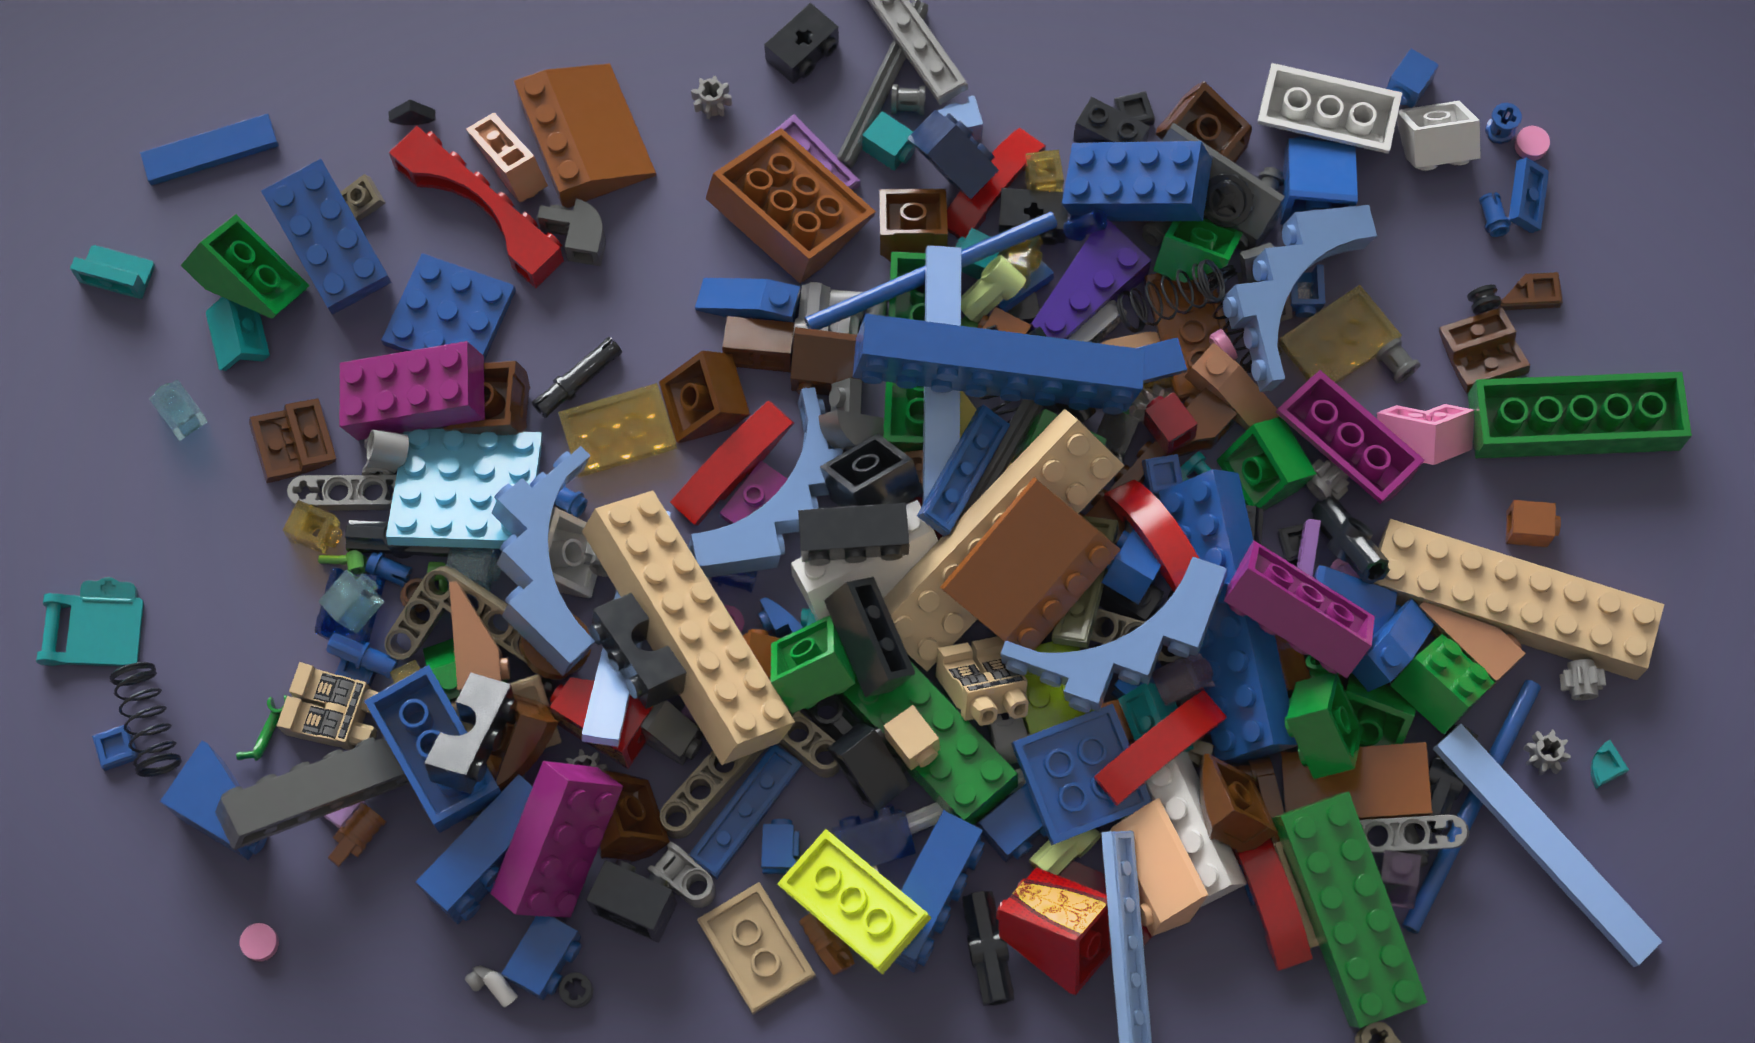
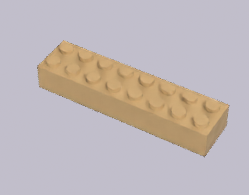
(1063, 460)
(1522, 599)
(723, 678)

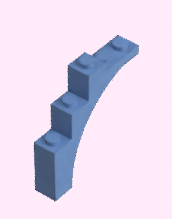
(1259, 305)
(758, 539)
(536, 604)
(1088, 672)

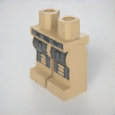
(980, 681)
(326, 708)

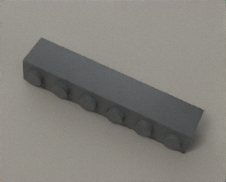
(309, 792)

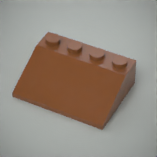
(584, 131)
(788, 204)
(1030, 567)

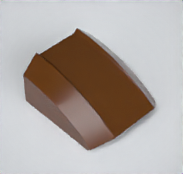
(1210, 120)
(912, 220)
(504, 401)
(522, 741)
(1233, 806)
(635, 823)

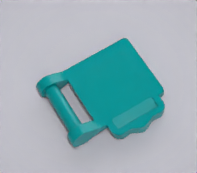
(102, 625)

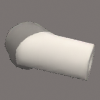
(494, 981)

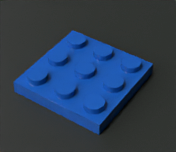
(448, 307)
(1061, 772)

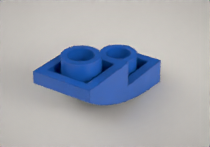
(777, 619)

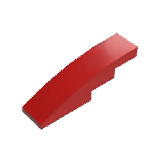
(732, 462)

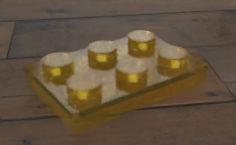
(1339, 337)
(619, 429)

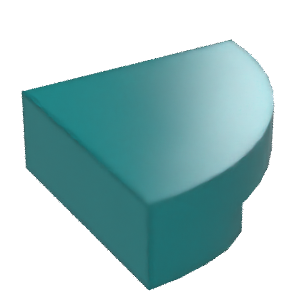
(1607, 765)

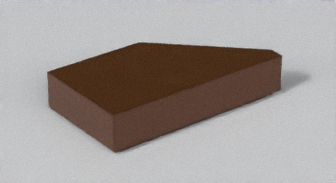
(1534, 292)

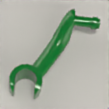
(265, 735)

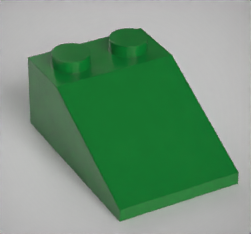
(244, 269)

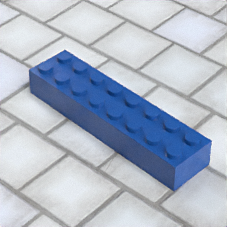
(998, 364)
(1241, 654)

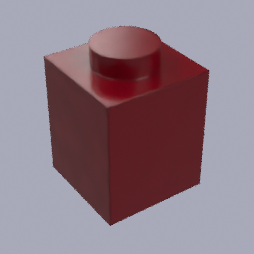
(1169, 422)

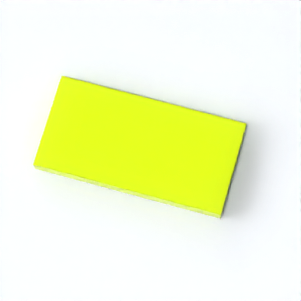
(854, 901)

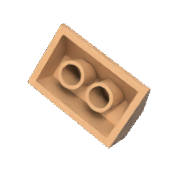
(1166, 876)

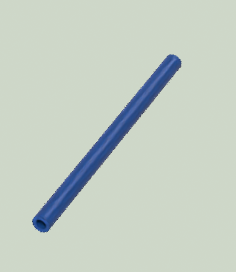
(917, 277)
(1470, 809)

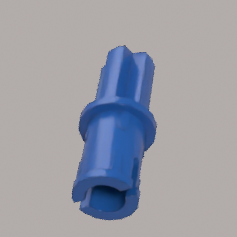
(361, 655)

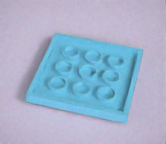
(450, 486)

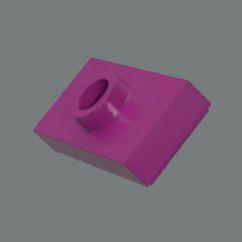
(753, 493)

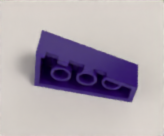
(1096, 276)

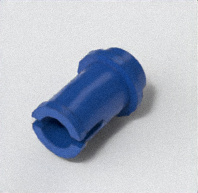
(1496, 221)
(571, 502)
(388, 569)

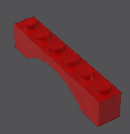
(430, 166)

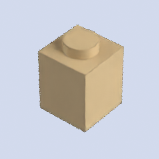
(912, 738)

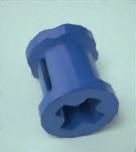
(1511, 123)

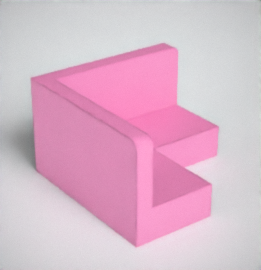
(1432, 433)

